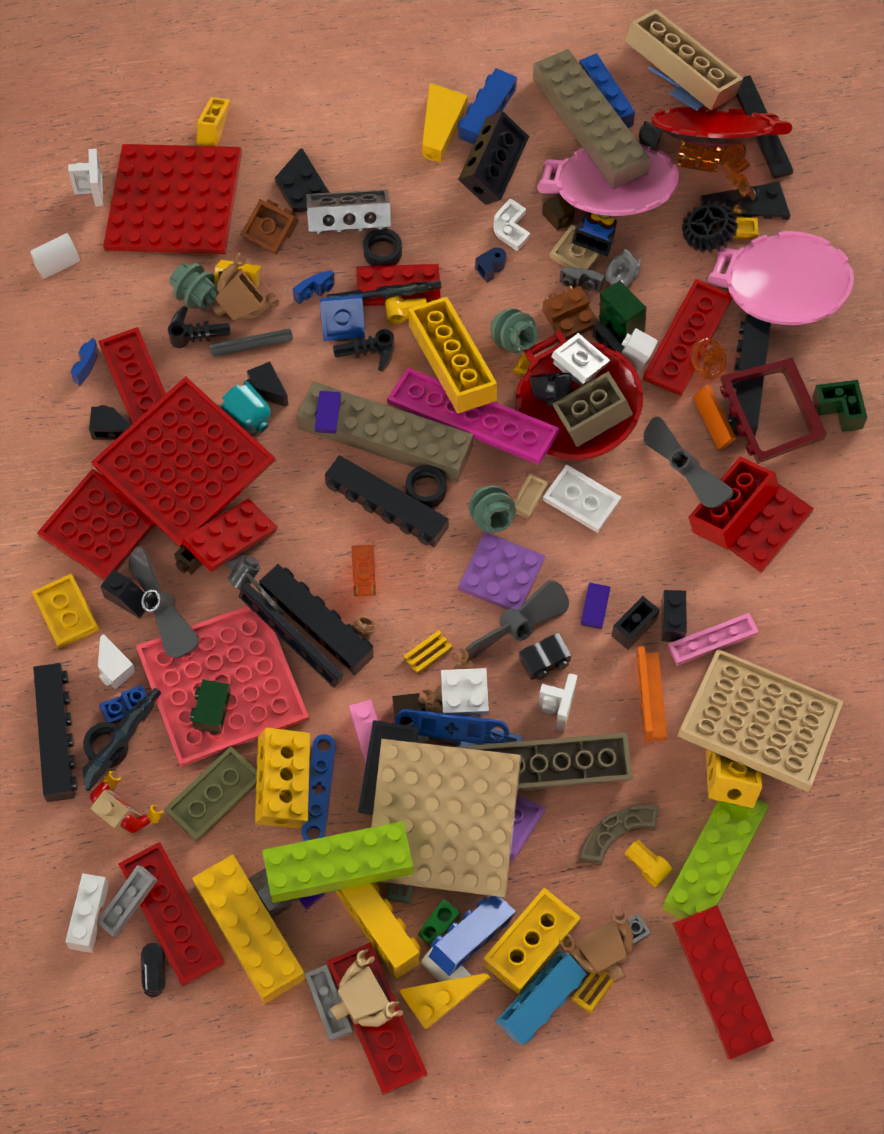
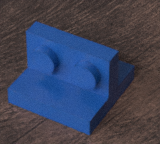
(342, 317)

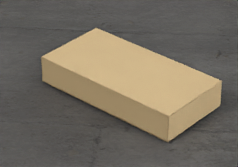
(530, 495)

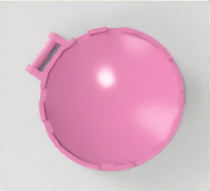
(587, 189)
(786, 278)

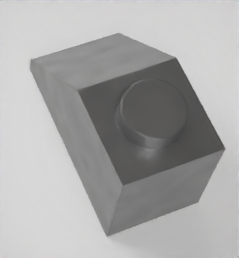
(260, 884)

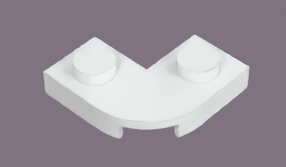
(506, 225)

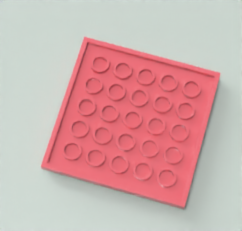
(234, 651)

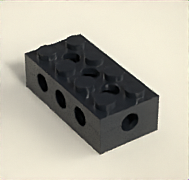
(493, 158)
(379, 731)

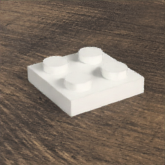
(464, 691)

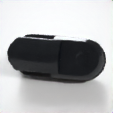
(152, 969)

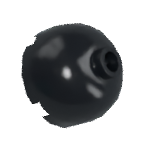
(551, 386)

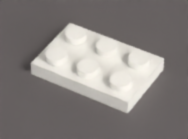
(582, 498)

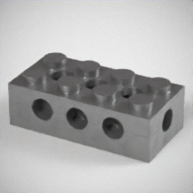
(348, 211)

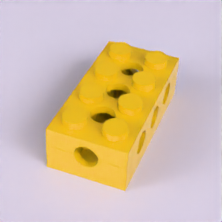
(732, 781)
(270, 785)
(528, 925)

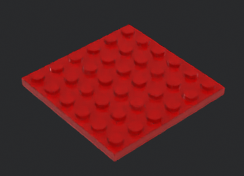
(173, 199)
(183, 461)

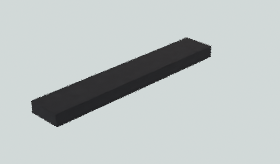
(769, 144)
(290, 635)

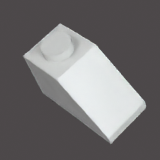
(638, 348)
(113, 664)

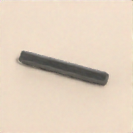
(251, 342)

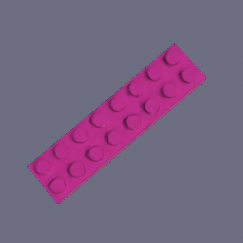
(488, 423)

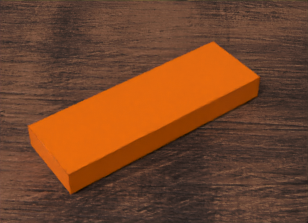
(714, 417)

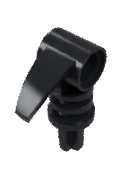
(191, 333)
(370, 345)

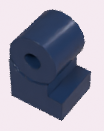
(490, 262)

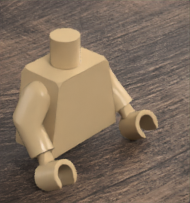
(363, 996)

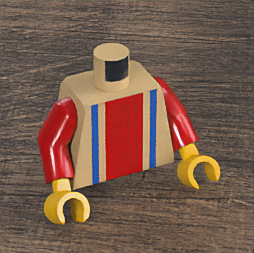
(117, 811)

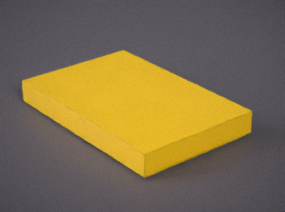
(65, 611)

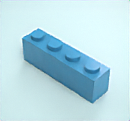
(541, 998)

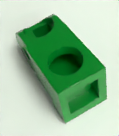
(439, 922)

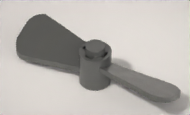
(707, 487)
(244, 571)
(544, 604)
(175, 632)

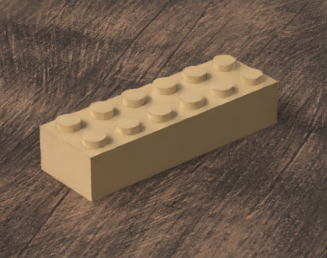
(683, 59)

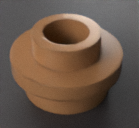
(364, 626)

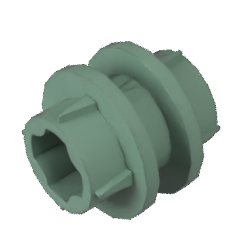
(193, 285)
(514, 330)
(492, 509)

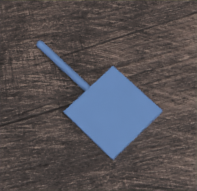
(679, 92)

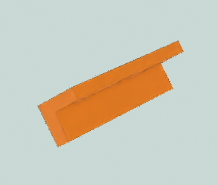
(651, 695)

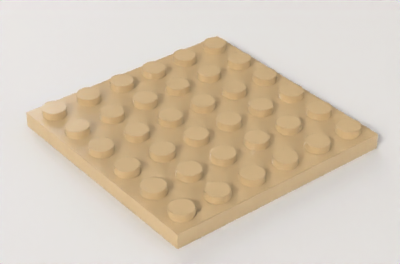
(761, 720)
(454, 813)

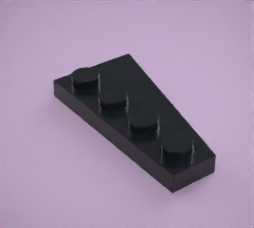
(768, 201)

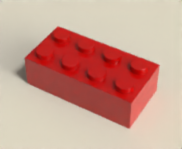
(751, 492)

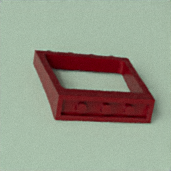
(801, 395)

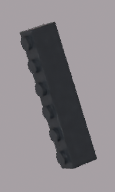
(752, 354)
(386, 501)
(317, 619)
(54, 732)

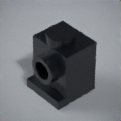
(649, 134)

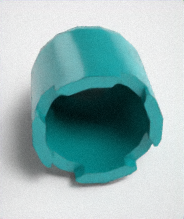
(247, 408)

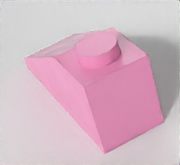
(362, 717)

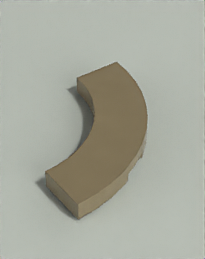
(615, 826)

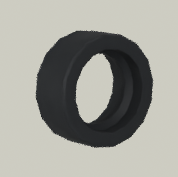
(382, 235)
(430, 472)
(97, 730)

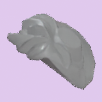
(623, 268)

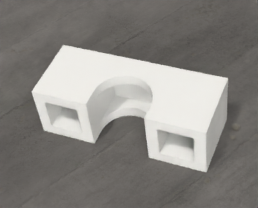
(83, 923)

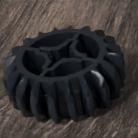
(709, 226)

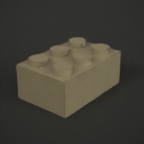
(592, 409)

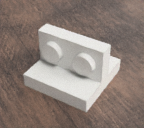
(87, 177)
(579, 359)
(558, 701)

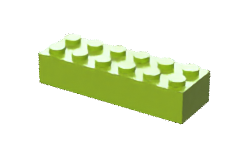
(714, 858)
(338, 862)

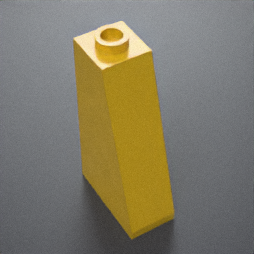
(441, 120)

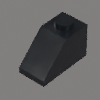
(267, 384)
(106, 423)
(123, 593)

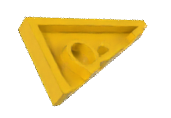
(436, 999)

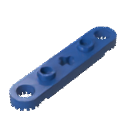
(469, 728)
(319, 774)

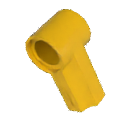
(398, 308)
(653, 867)

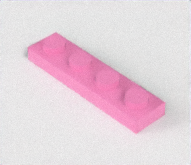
(712, 639)

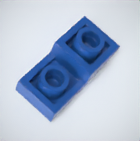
(318, 283)
(88, 355)
(117, 708)

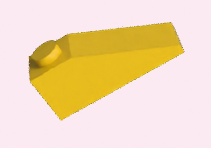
(212, 122)

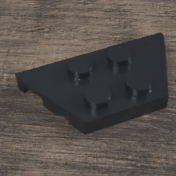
(299, 179)

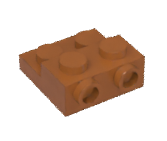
(269, 225)
(569, 312)

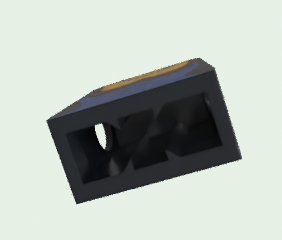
(595, 233)

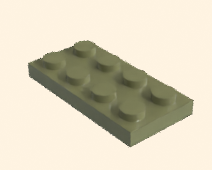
(213, 794)

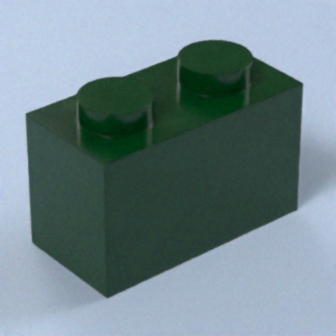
(211, 706)

